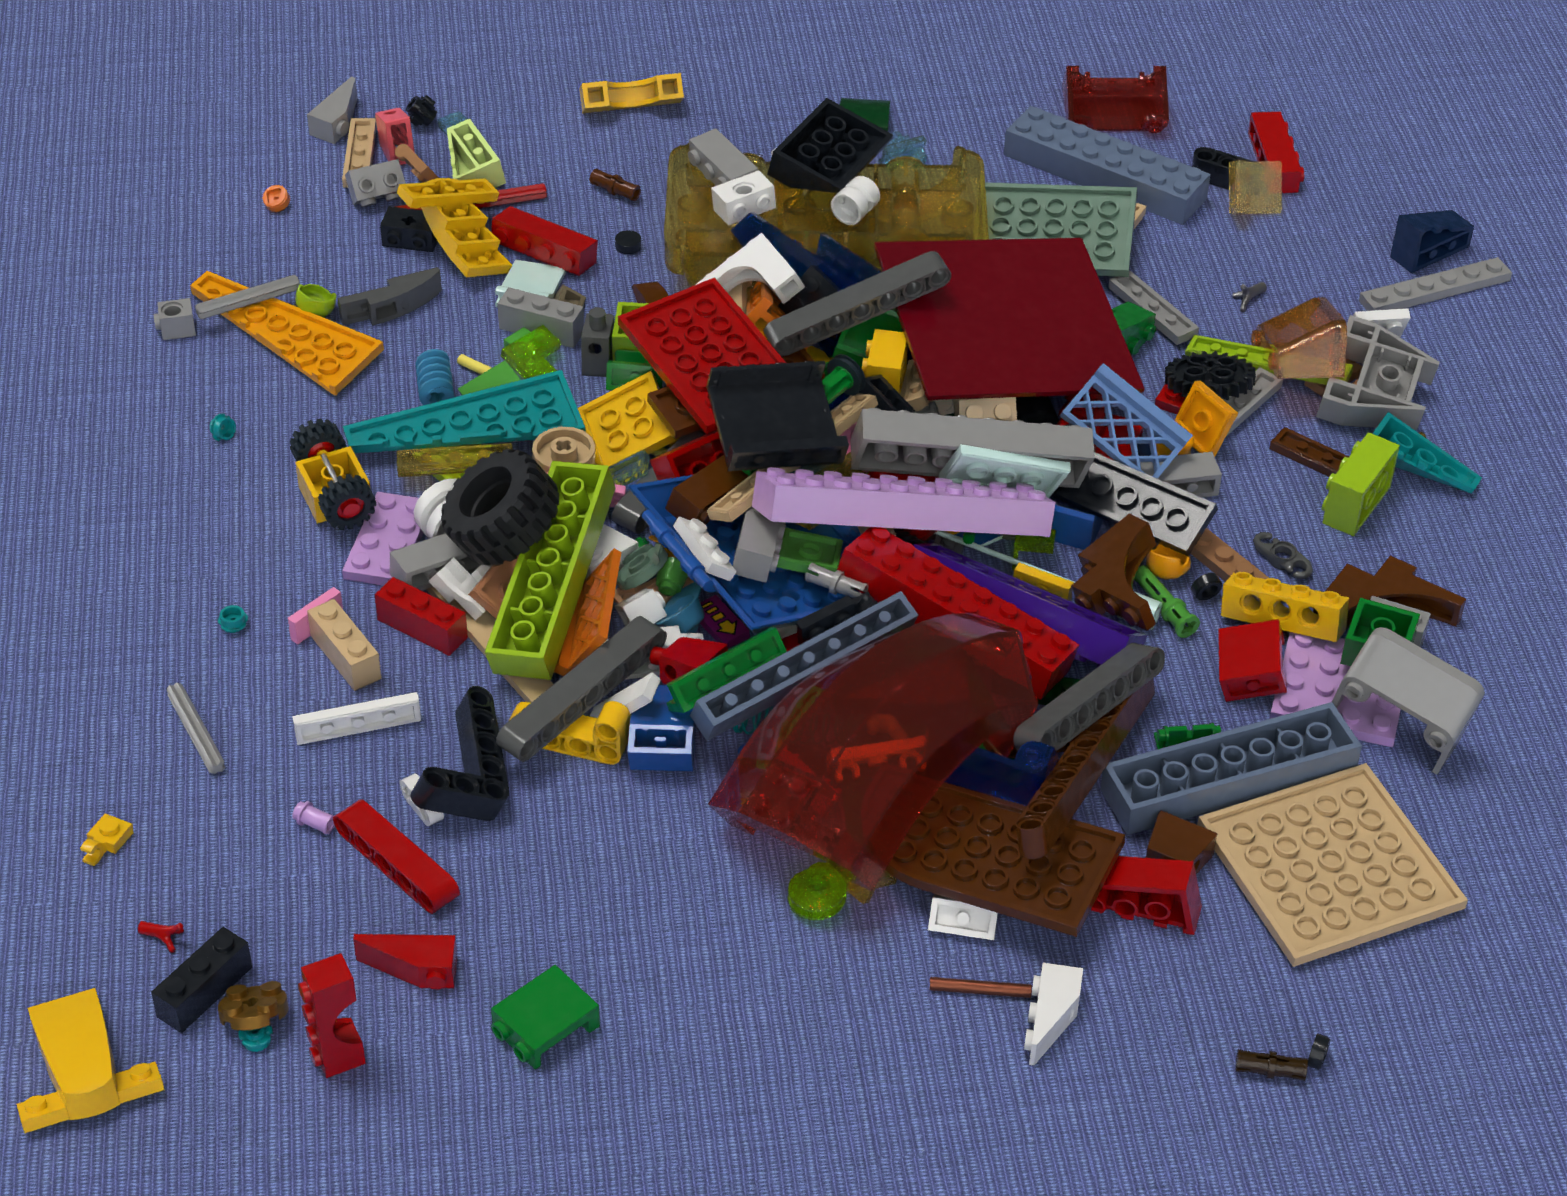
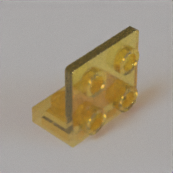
(1255, 187)

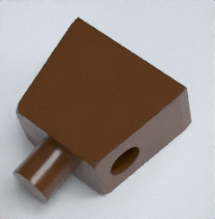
(1181, 840)

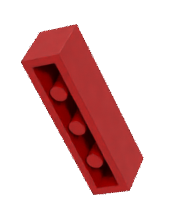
(1272, 143)
(545, 240)

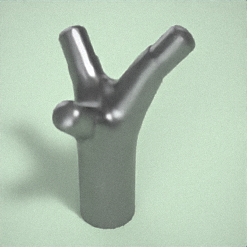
(1249, 292)

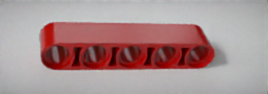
(396, 856)

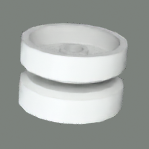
(429, 506)

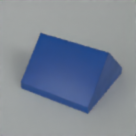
(1075, 527)

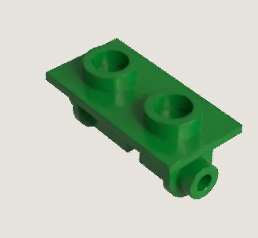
(1178, 734)

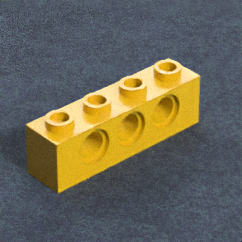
(1298, 618)

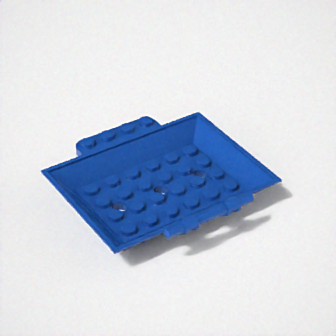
(759, 604)

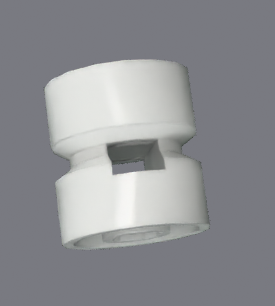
(855, 200)

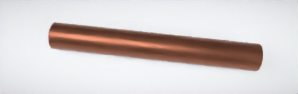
(980, 987)

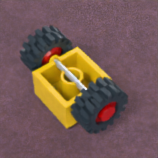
(331, 476)

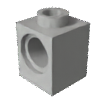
(175, 319)

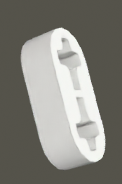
(428, 817)

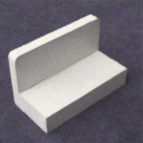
(961, 918)

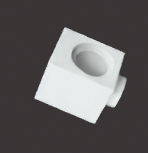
(644, 604)

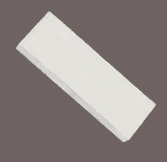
(633, 696)

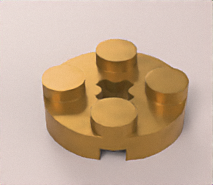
(253, 1006)

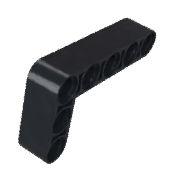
(483, 784)

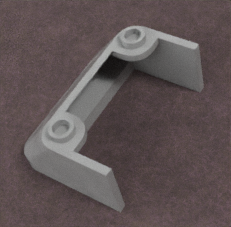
(1416, 684)

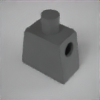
(596, 331)

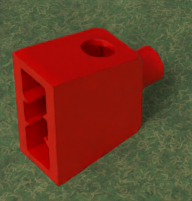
(684, 656)

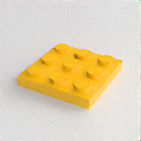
(625, 422)

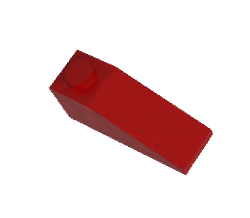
(416, 959)

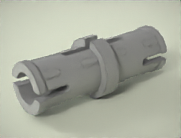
(835, 581)

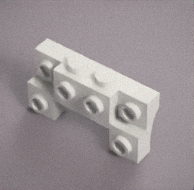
(456, 583)

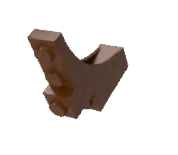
(1110, 572)
(1398, 584)

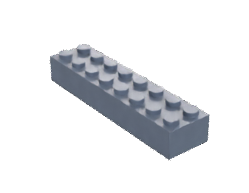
(1102, 160)
(1229, 767)

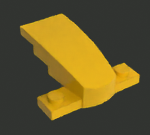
(459, 223)
(80, 1064)

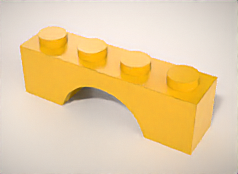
(634, 94)

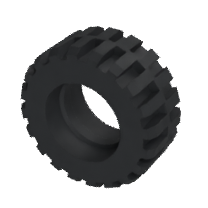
(500, 507)

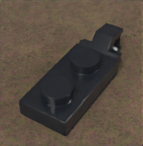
(832, 615)

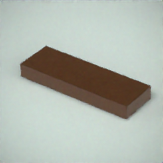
(1307, 452)

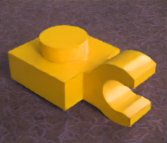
(106, 835)

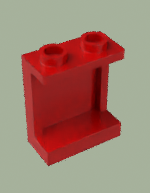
(1251, 660)

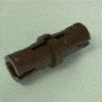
(1271, 1064)

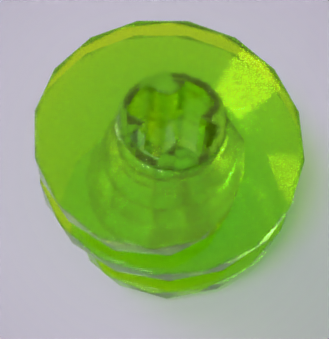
(817, 892)

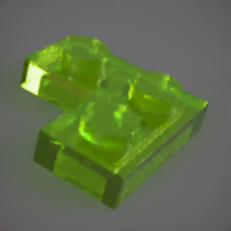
(529, 353)

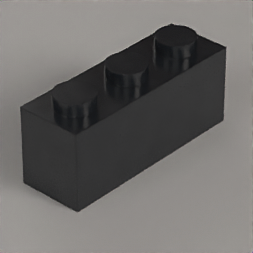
(201, 979)

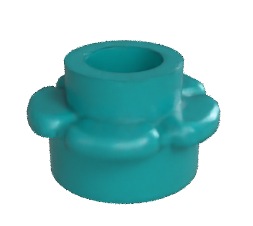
(222, 427)
(232, 619)
(257, 1041)

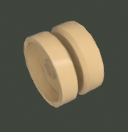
(563, 445)

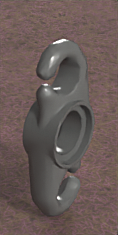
(1269, 551)

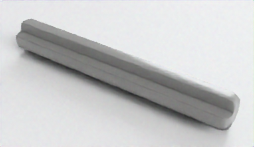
(247, 297)
(195, 728)

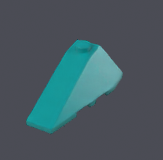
(1424, 457)

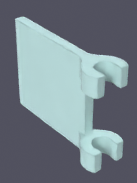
(532, 278)

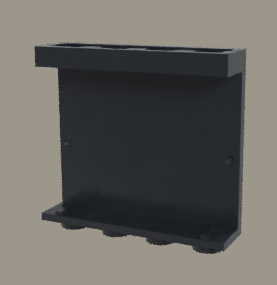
(774, 416)

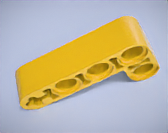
(593, 738)

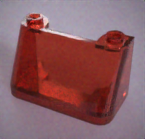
(1117, 102)

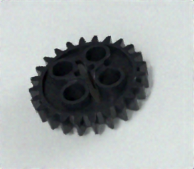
(1221, 373)

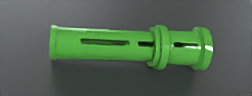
(1180, 615)

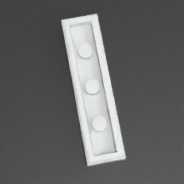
(357, 718)

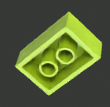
(1359, 483)

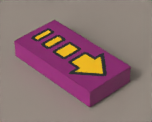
(722, 622)

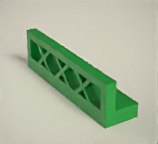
(724, 669)

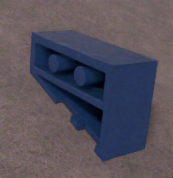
(1429, 238)

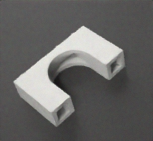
(761, 263)

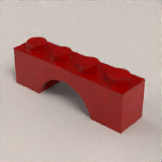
(326, 993)

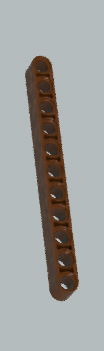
(1076, 775)

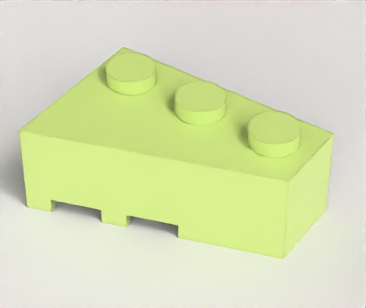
(473, 155)

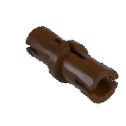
(615, 184)

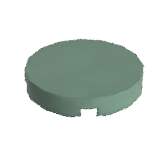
(641, 565)

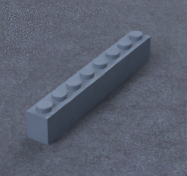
(776, 678)

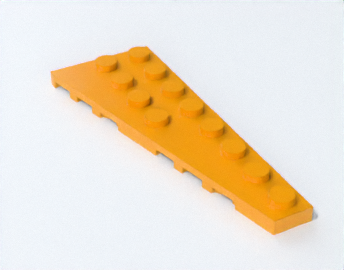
(310, 343)

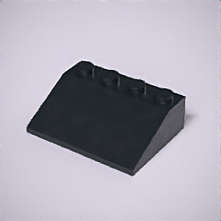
(827, 149)

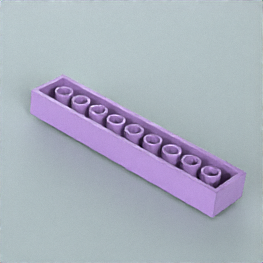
(902, 503)

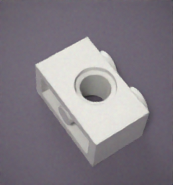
(743, 195)

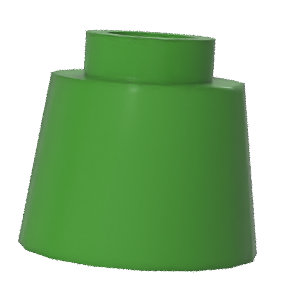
(671, 577)

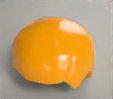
(1167, 563)

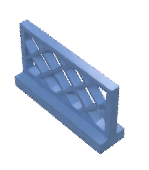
(1137, 411)

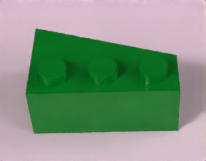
(1135, 325)

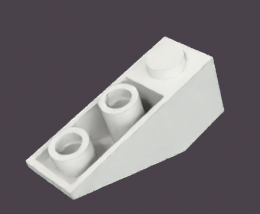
(1056, 1006)

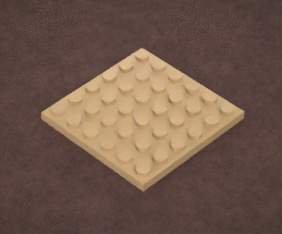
(1331, 864)

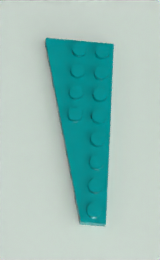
(487, 416)

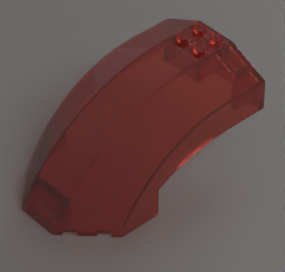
(875, 737)

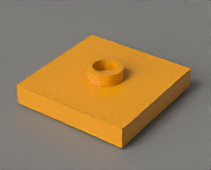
(1206, 417)

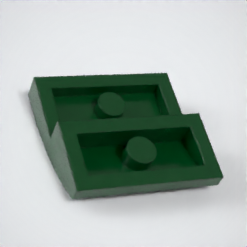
(872, 110)

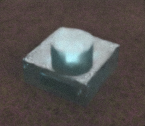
(450, 120)

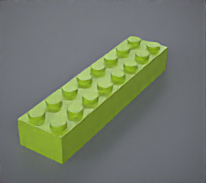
(551, 575)

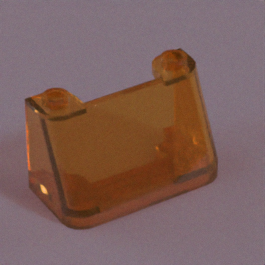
(1305, 341)

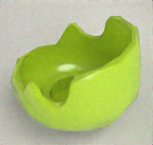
(315, 299)

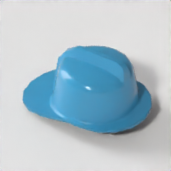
(684, 610)

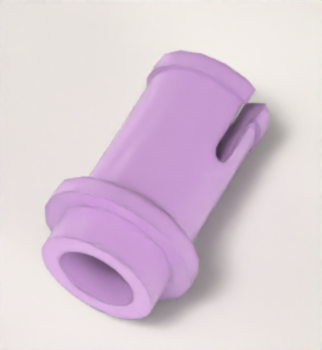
(307, 814)

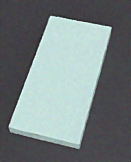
(1005, 467)

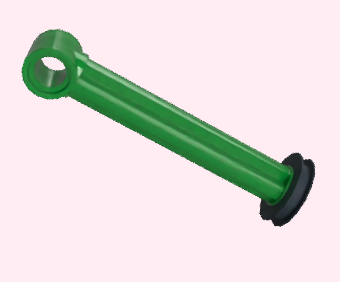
(843, 377)

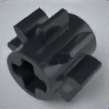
(421, 110)

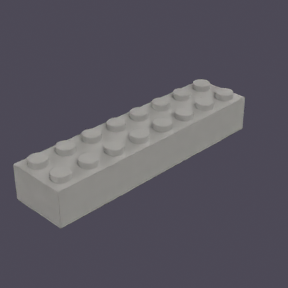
(926, 442)

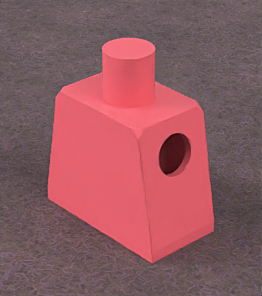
(393, 130)

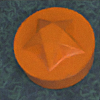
(276, 198)

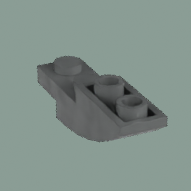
(387, 303)

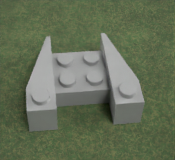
(1385, 380)

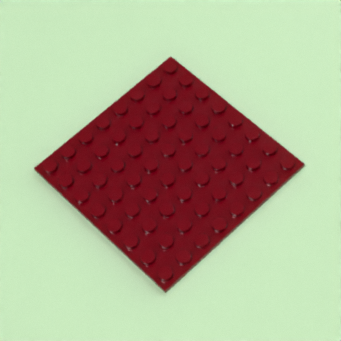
(1010, 319)

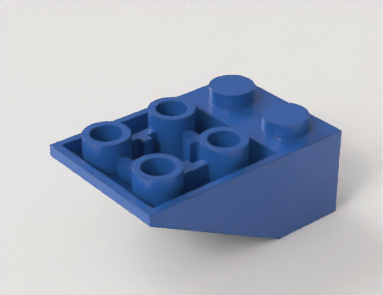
(661, 737)

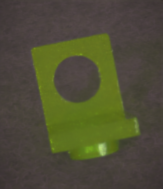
(1035, 544)

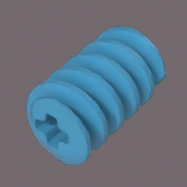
(434, 376)

